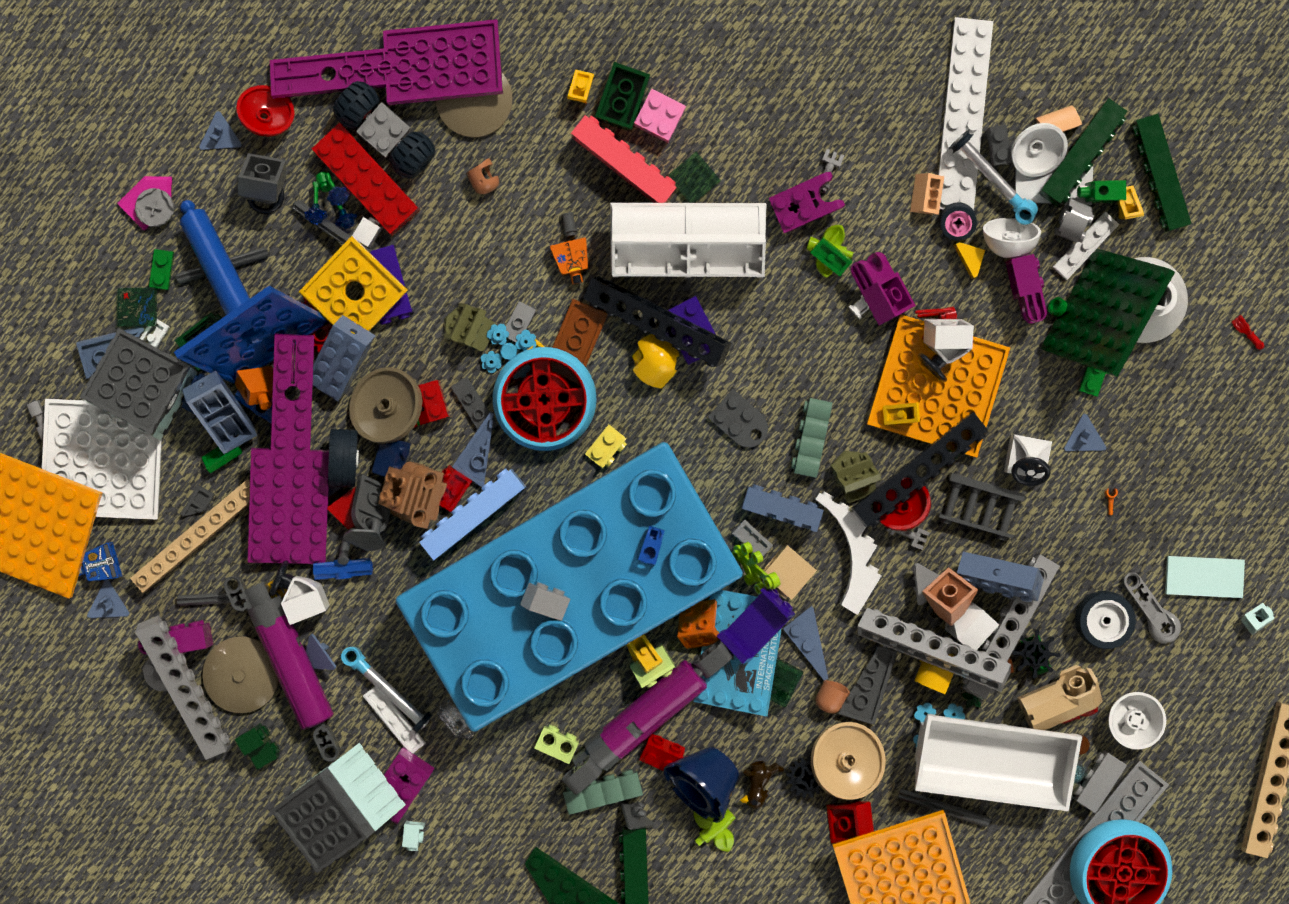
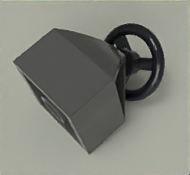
(262, 181)

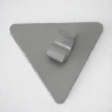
(923, 578)

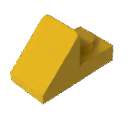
(580, 86)
(1131, 206)
(901, 413)
(644, 653)

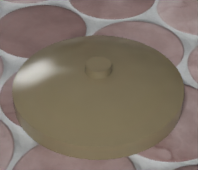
(477, 115)
(385, 405)
(239, 675)

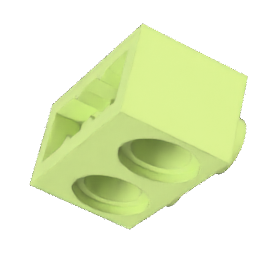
(554, 749)

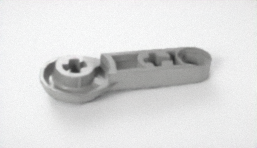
(1154, 612)

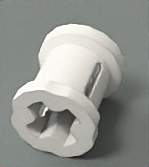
(859, 308)

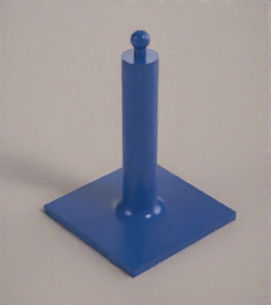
(247, 331)

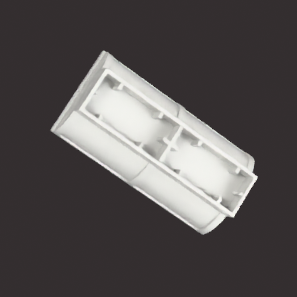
(688, 239)
(996, 762)

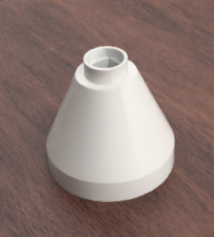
(1170, 309)

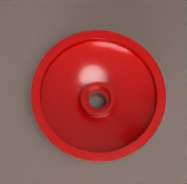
(258, 103)
(917, 509)

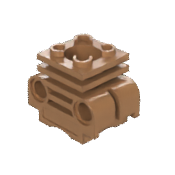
(413, 493)

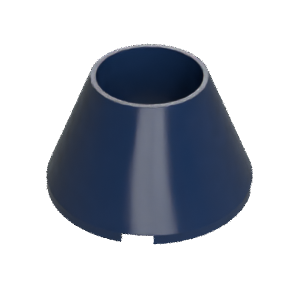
(704, 781)

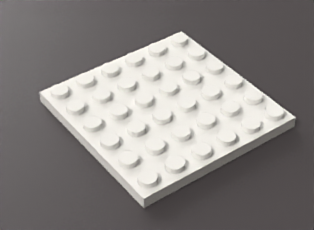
(103, 455)

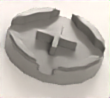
(154, 207)

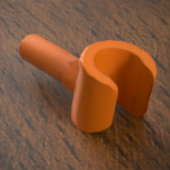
(1110, 500)

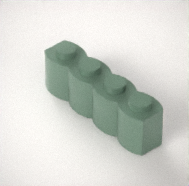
(812, 437)
(604, 792)

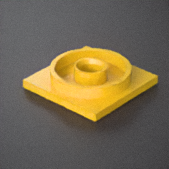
(353, 263)

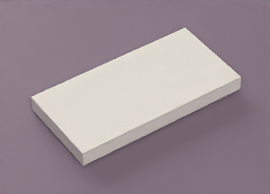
(1029, 187)

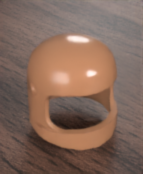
(479, 182)
(831, 696)

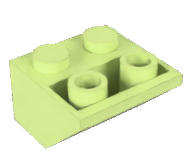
(649, 679)

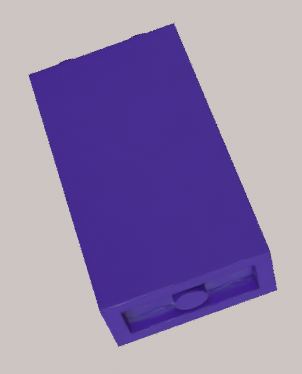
(388, 258)
(756, 625)

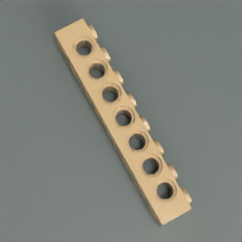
(193, 538)
(1264, 788)

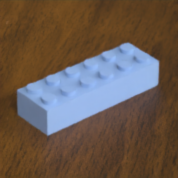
(472, 514)

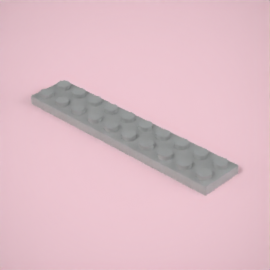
(1127, 801)

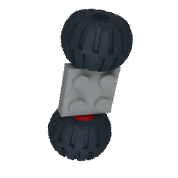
(383, 129)

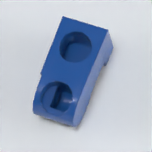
(651, 546)

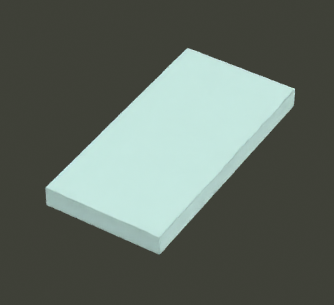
(1204, 576)

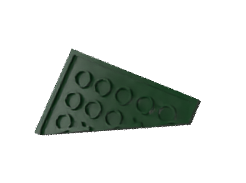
(562, 884)

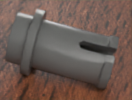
(569, 224)

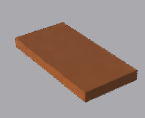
(578, 335)

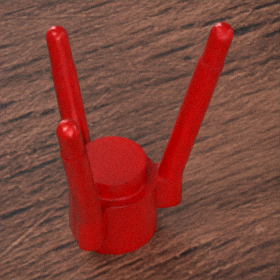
(944, 313)

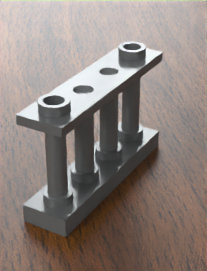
(994, 494)

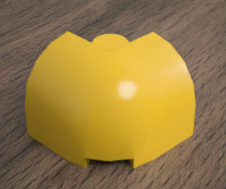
(655, 361)
(934, 677)

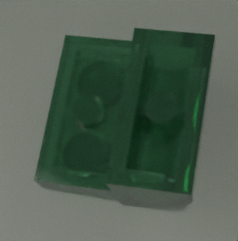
(784, 682)

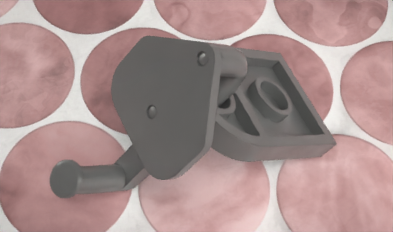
(367, 517)

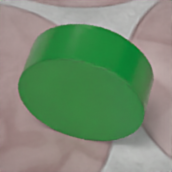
(1057, 307)

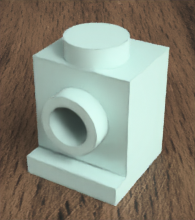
(1251, 622)
(413, 835)

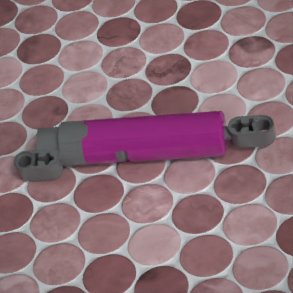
(288, 660)
(644, 716)

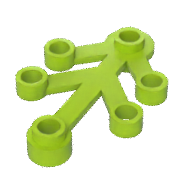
(752, 570)

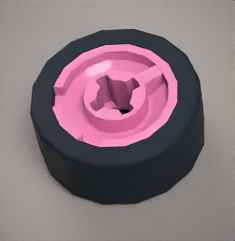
(958, 231)

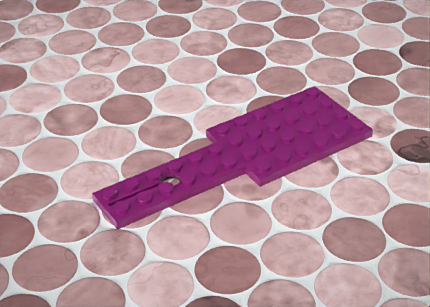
(413, 66)
(289, 479)

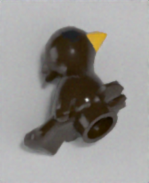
(758, 777)

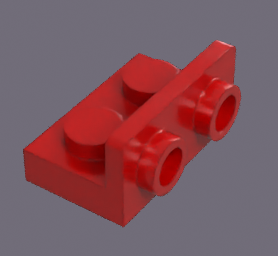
(455, 489)

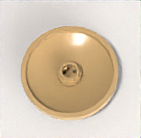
(848, 760)

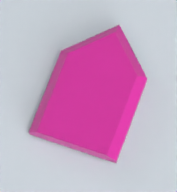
(129, 201)

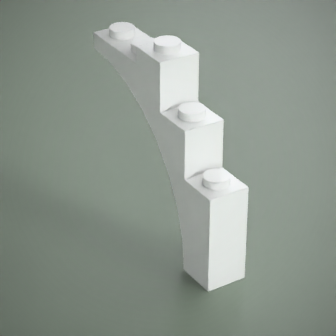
(862, 578)

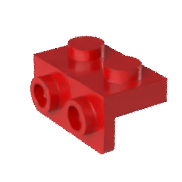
(660, 752)

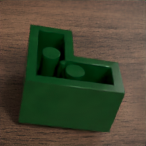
(258, 745)

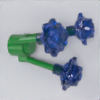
(337, 196)

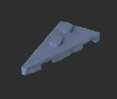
(94, 348)
(474, 457)
(805, 635)

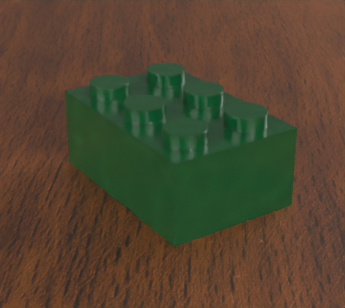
(622, 97)

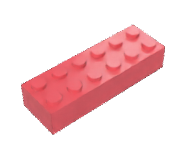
(623, 161)

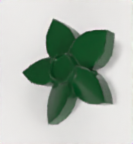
(971, 699)

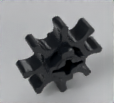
(1038, 660)

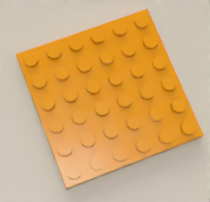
(969, 385)
(44, 525)
(903, 864)

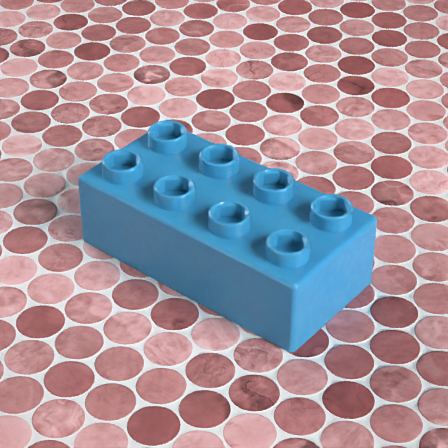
(588, 545)

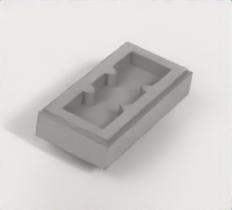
(519, 320)
(747, 533)

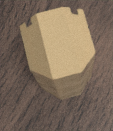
(1061, 700)

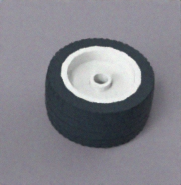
(342, 458)
(1090, 618)

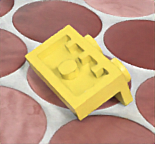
(606, 446)

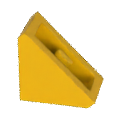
(970, 257)

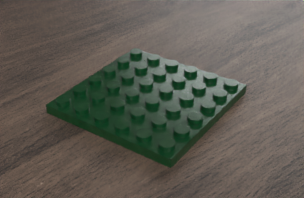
(1107, 311)

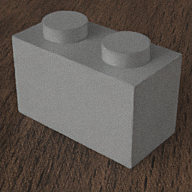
(545, 601)

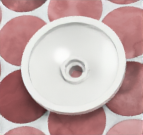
(1044, 155)

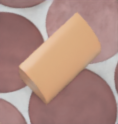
(1064, 118)
(927, 193)

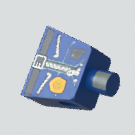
(101, 563)

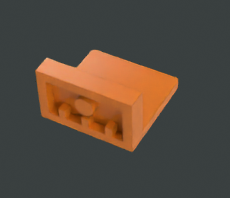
(698, 625)

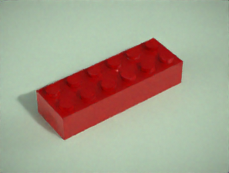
(365, 179)

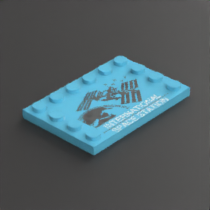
(736, 684)

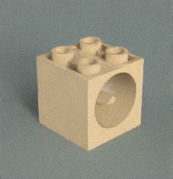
(791, 570)

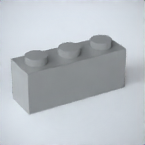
(1099, 781)

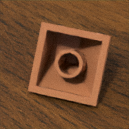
(950, 596)

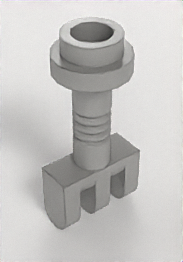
(831, 163)
(915, 536)

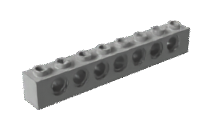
(1048, 570)
(939, 657)
(209, 745)

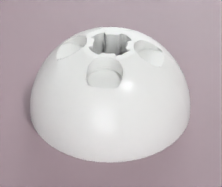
(1010, 238)
(1142, 729)

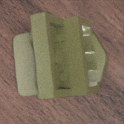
(468, 327)
(855, 474)

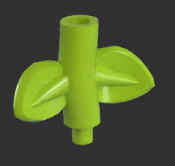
(835, 235)
(721, 836)

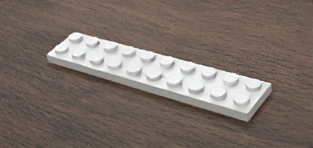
(964, 107)

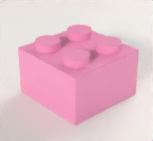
(659, 116)

